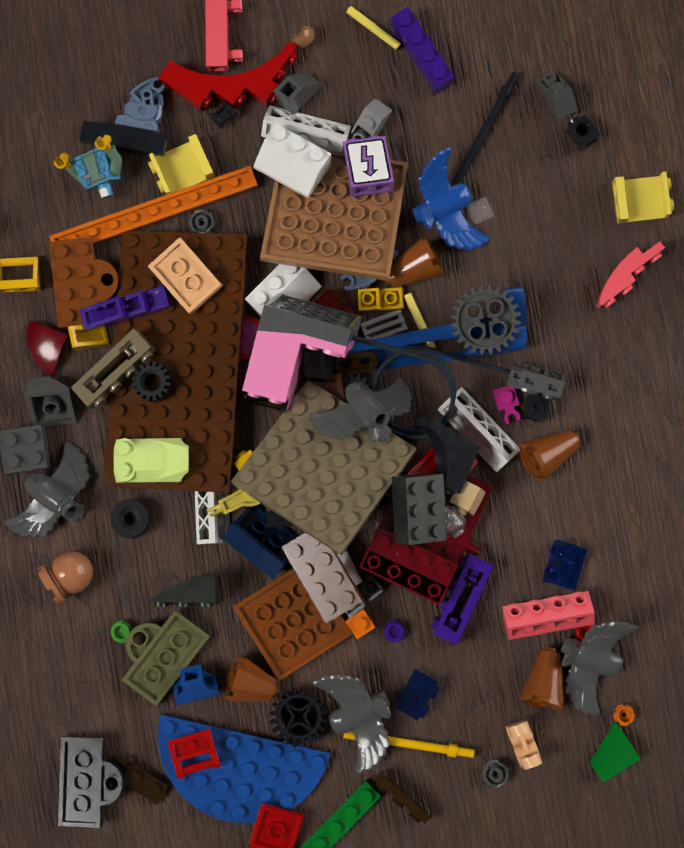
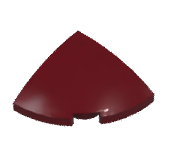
(45, 346)

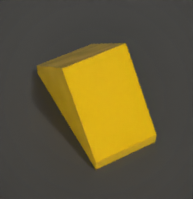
(89, 339)

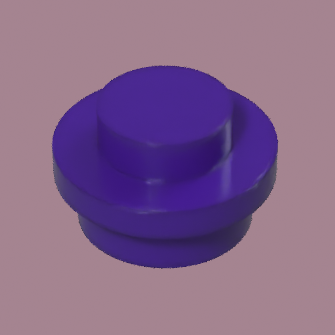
(394, 631)

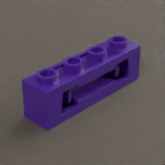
(448, 604)

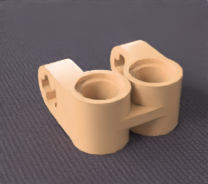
(524, 744)

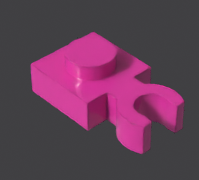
(506, 400)

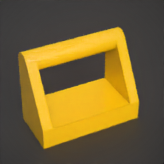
(25, 284)

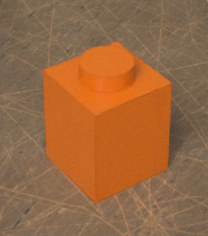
(360, 624)

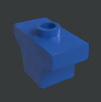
(195, 685)

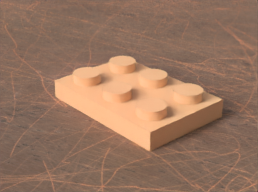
(185, 276)

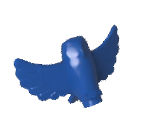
(444, 205)

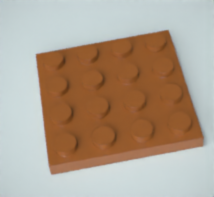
(288, 625)

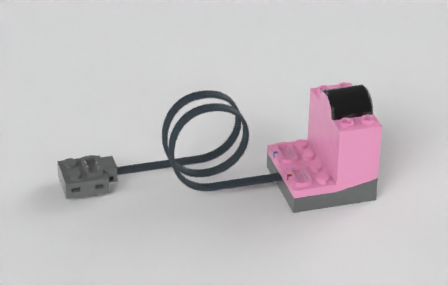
(294, 323)

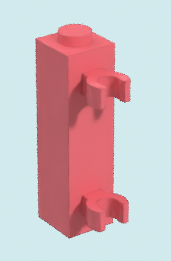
(217, 42)

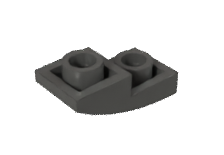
(369, 590)

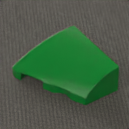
(613, 754)

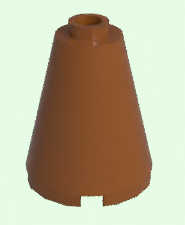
(416, 264)
(548, 452)
(545, 682)

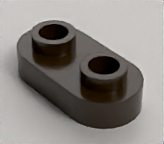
(355, 363)

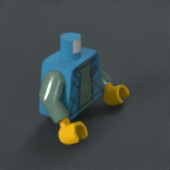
(96, 167)

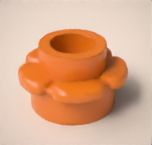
(619, 710)

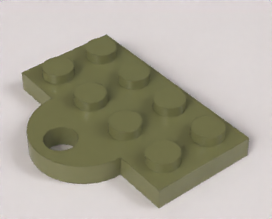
(161, 655)

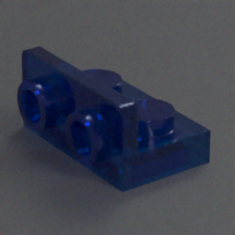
(564, 564)
(417, 694)

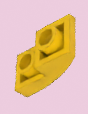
(380, 299)

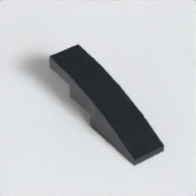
(125, 138)

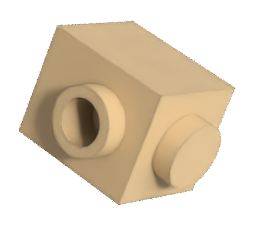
(468, 499)

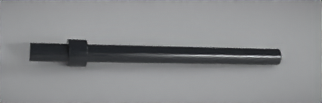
(504, 94)

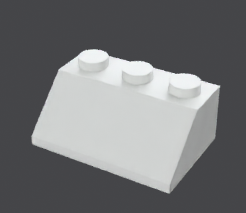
(292, 160)
(285, 280)

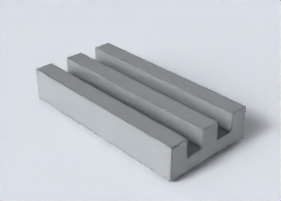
(381, 318)

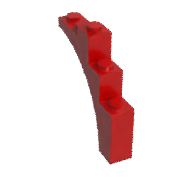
(258, 83)

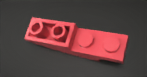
(622, 279)

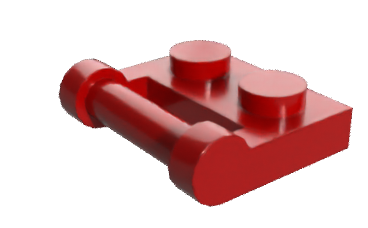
(192, 746)

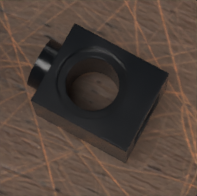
(580, 141)
(535, 408)

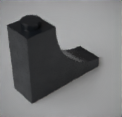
(452, 454)

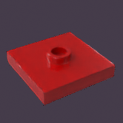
(275, 827)

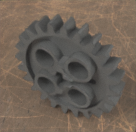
(465, 322)

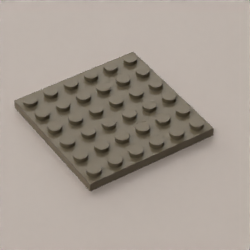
(319, 480)

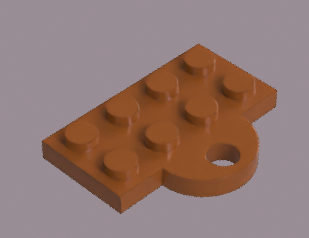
(78, 279)

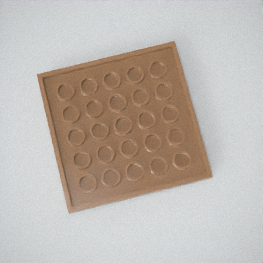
(334, 229)

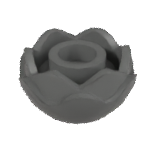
(199, 216)
(488, 773)

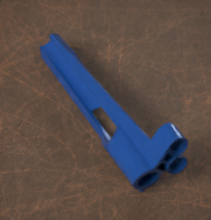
(445, 332)

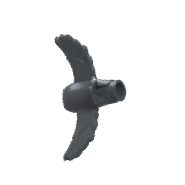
(364, 410)
(53, 496)
(590, 660)
(359, 714)

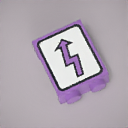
(368, 166)

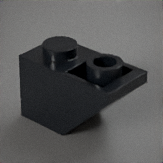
(318, 365)

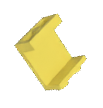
(181, 166)
(642, 198)

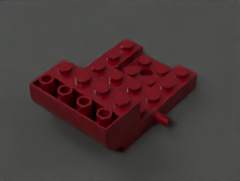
(423, 567)

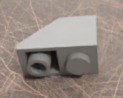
(370, 120)

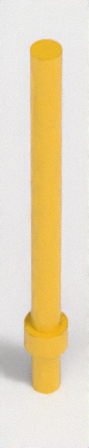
(451, 750)

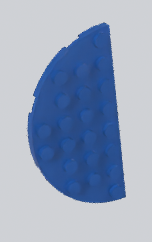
(250, 771)

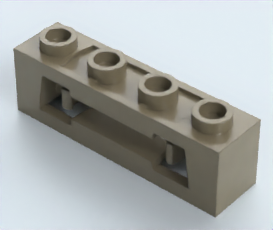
(92, 391)

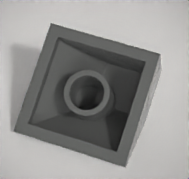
(49, 402)

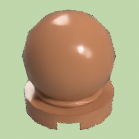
(68, 574)

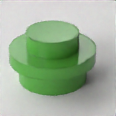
(120, 631)

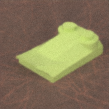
(150, 460)

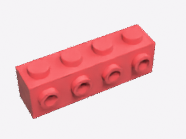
(548, 615)

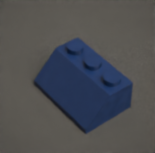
(258, 542)

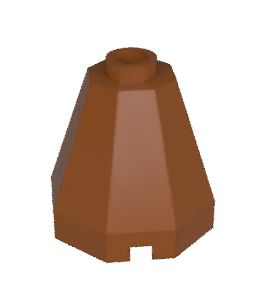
(249, 683)

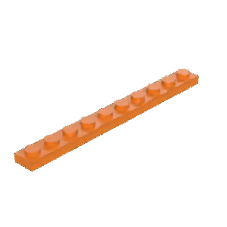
(162, 207)

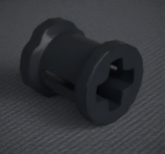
(223, 114)

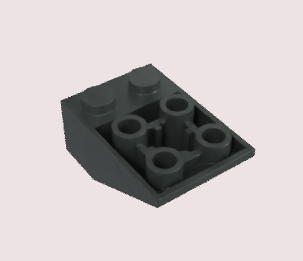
(195, 589)

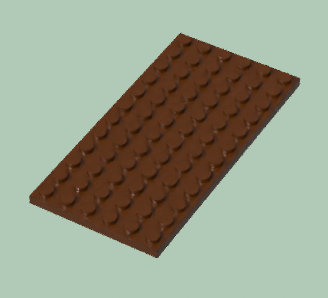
(198, 351)

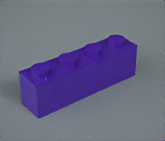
(421, 50)

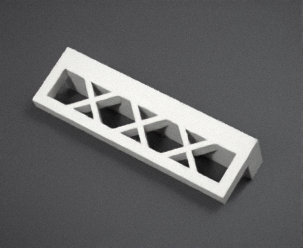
(322, 137)
(477, 431)
(217, 524)

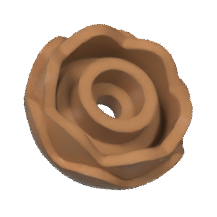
(304, 37)

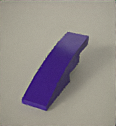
(125, 308)

